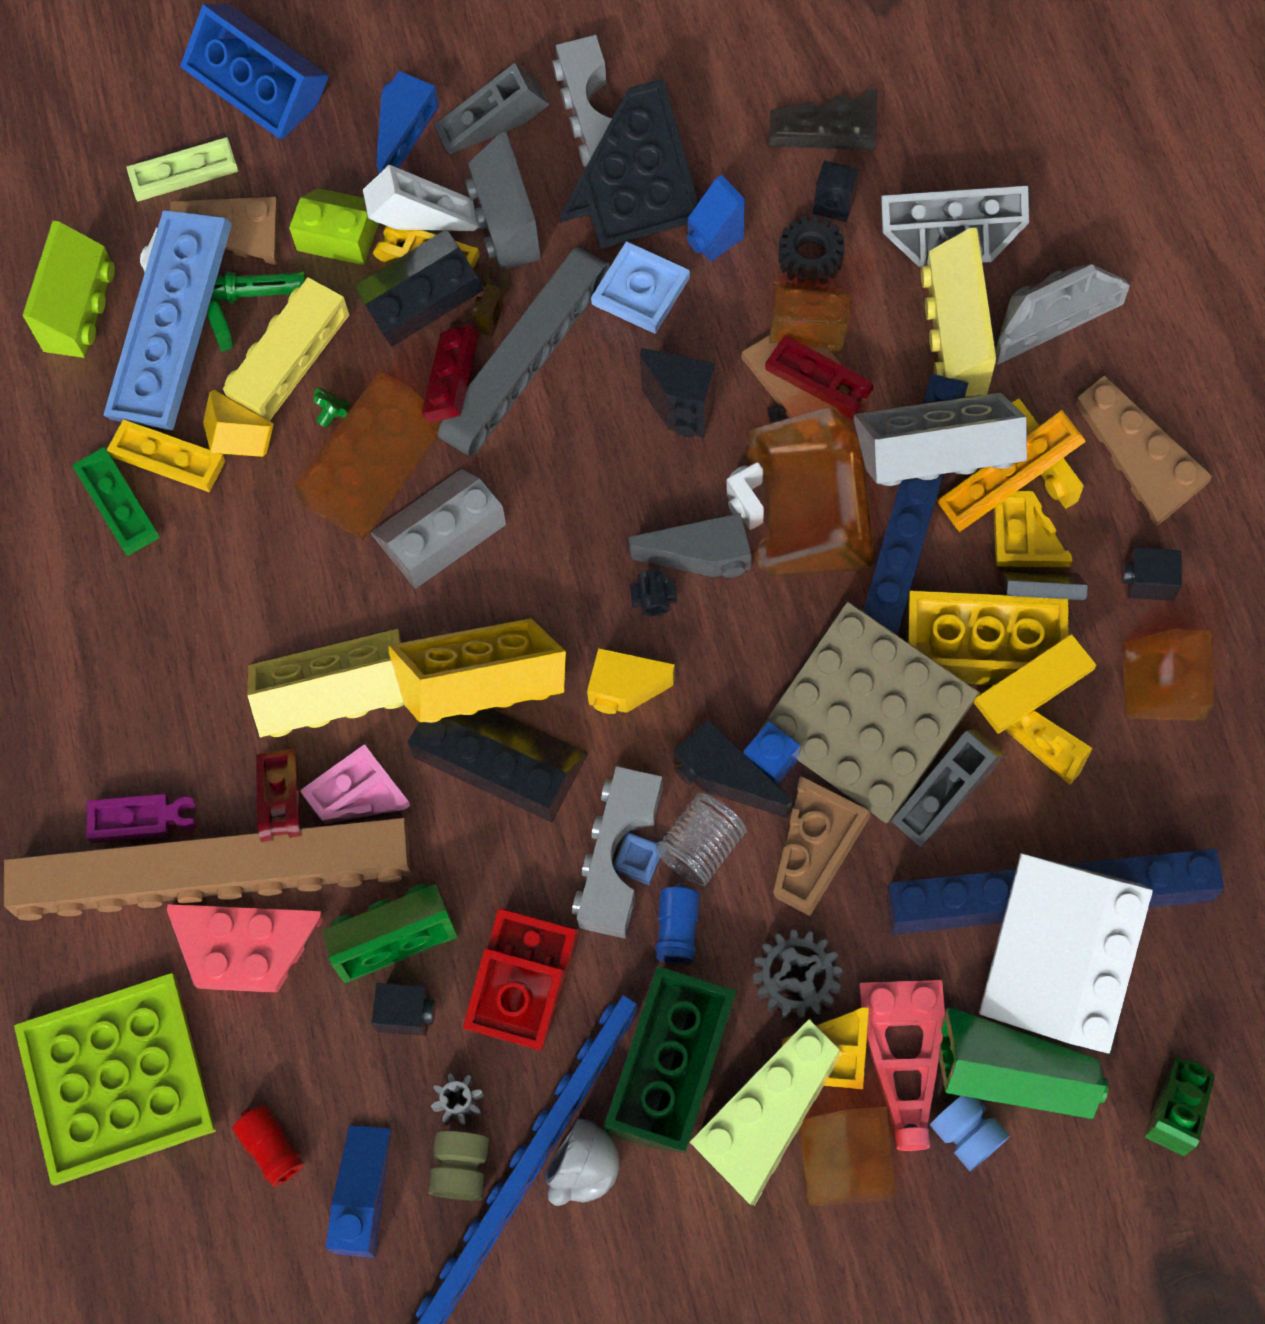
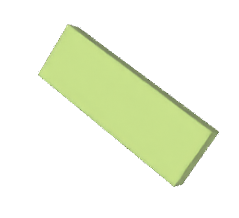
(182, 169)

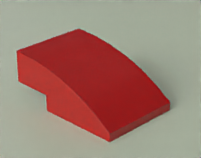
(521, 979)

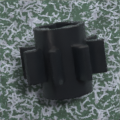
(653, 593)

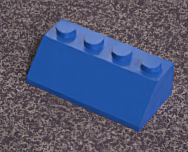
(252, 69)

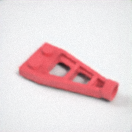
(905, 1005)

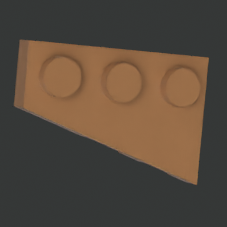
(252, 219)
(817, 843)

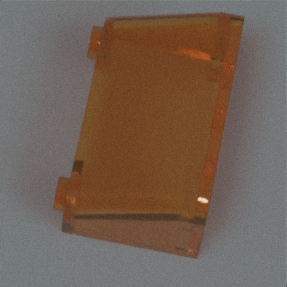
(813, 495)

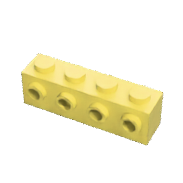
(287, 349)

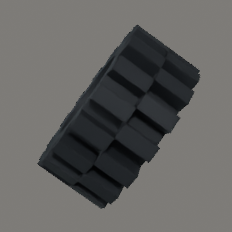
(814, 233)

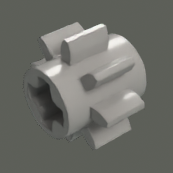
(458, 1112)

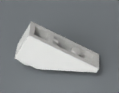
(416, 203)

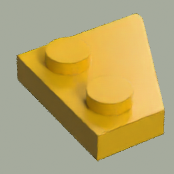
(1026, 535)
(850, 1037)

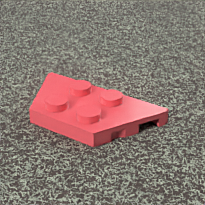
(241, 945)

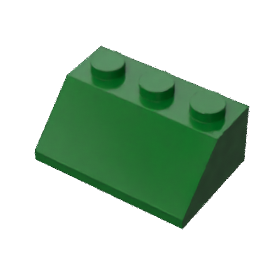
(388, 932)

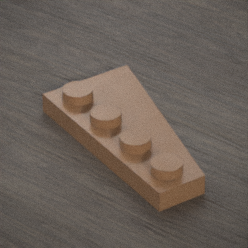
(1151, 460)

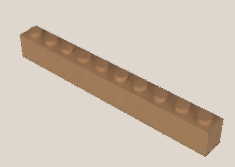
(206, 868)

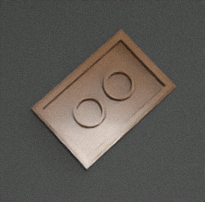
(789, 396)

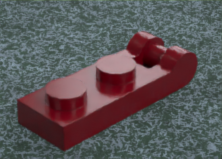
(818, 376)
(277, 794)

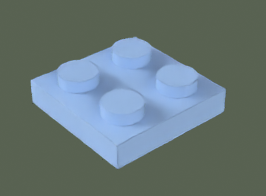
(640, 287)

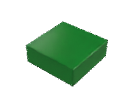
(219, 327)

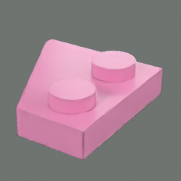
(354, 790)

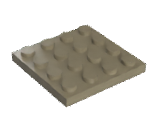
(871, 712)

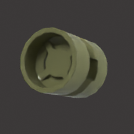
(459, 1162)

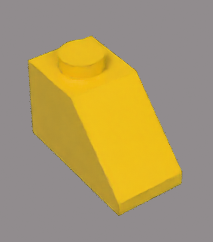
(626, 681)

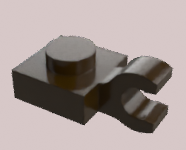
(489, 306)

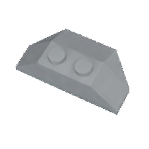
(930, 218)
(1057, 306)

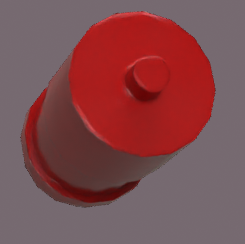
(265, 1141)

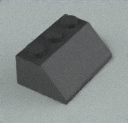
(503, 205)

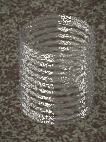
(693, 842)

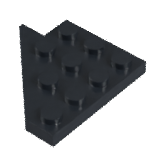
(636, 174)

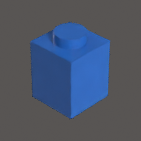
(773, 752)

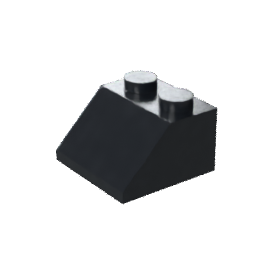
(679, 390)

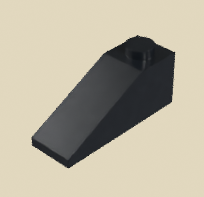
(725, 771)

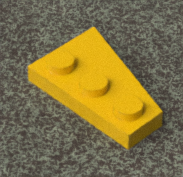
(1051, 745)

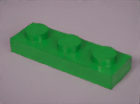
(115, 501)

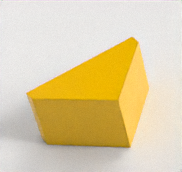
(234, 428)

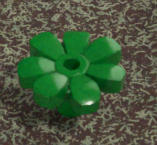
(330, 407)

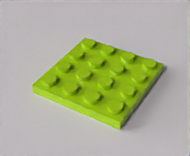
(114, 1079)

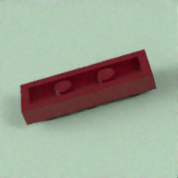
(450, 374)

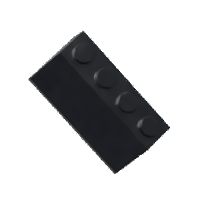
(501, 758)

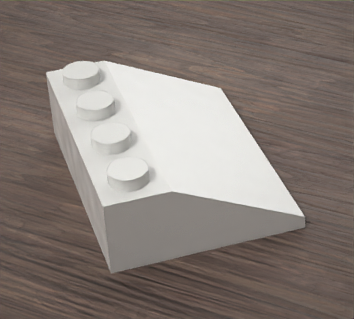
(1065, 952)

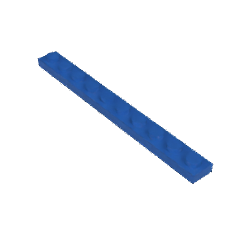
(528, 1163)

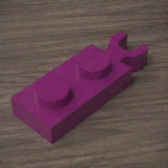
(136, 817)

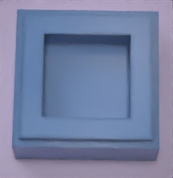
(637, 859)

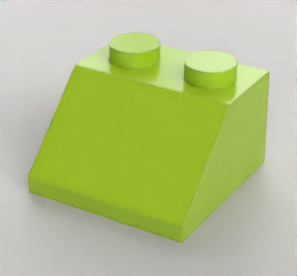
(333, 226)

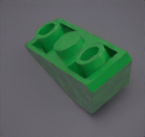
(1181, 1107)

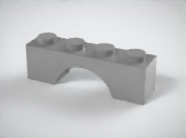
(583, 74)
(631, 804)

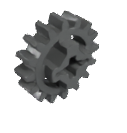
(790, 959)

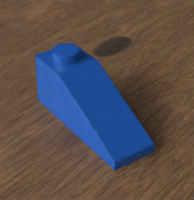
(404, 114)
(359, 1193)

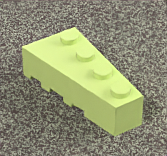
(764, 1116)

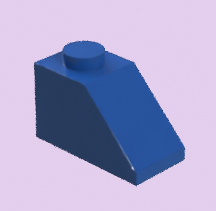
(717, 220)

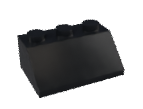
(419, 287)

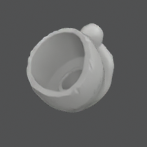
(583, 1165)

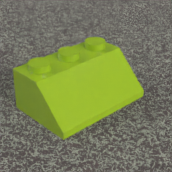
(68, 291)

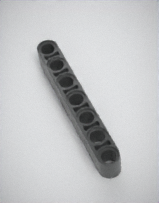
(524, 351)

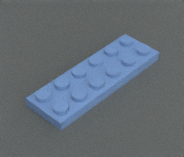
(168, 319)

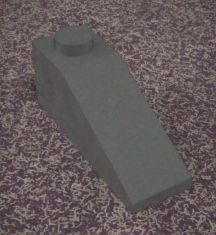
(496, 108)
(702, 548)
(948, 786)

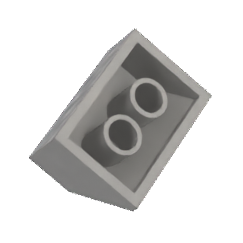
(440, 527)

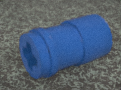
(677, 924)

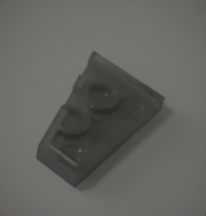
(831, 126)

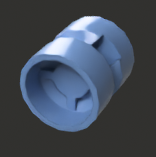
(970, 1131)

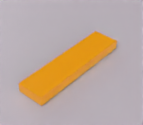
(993, 485)

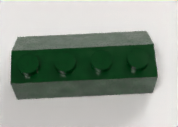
(669, 1061)

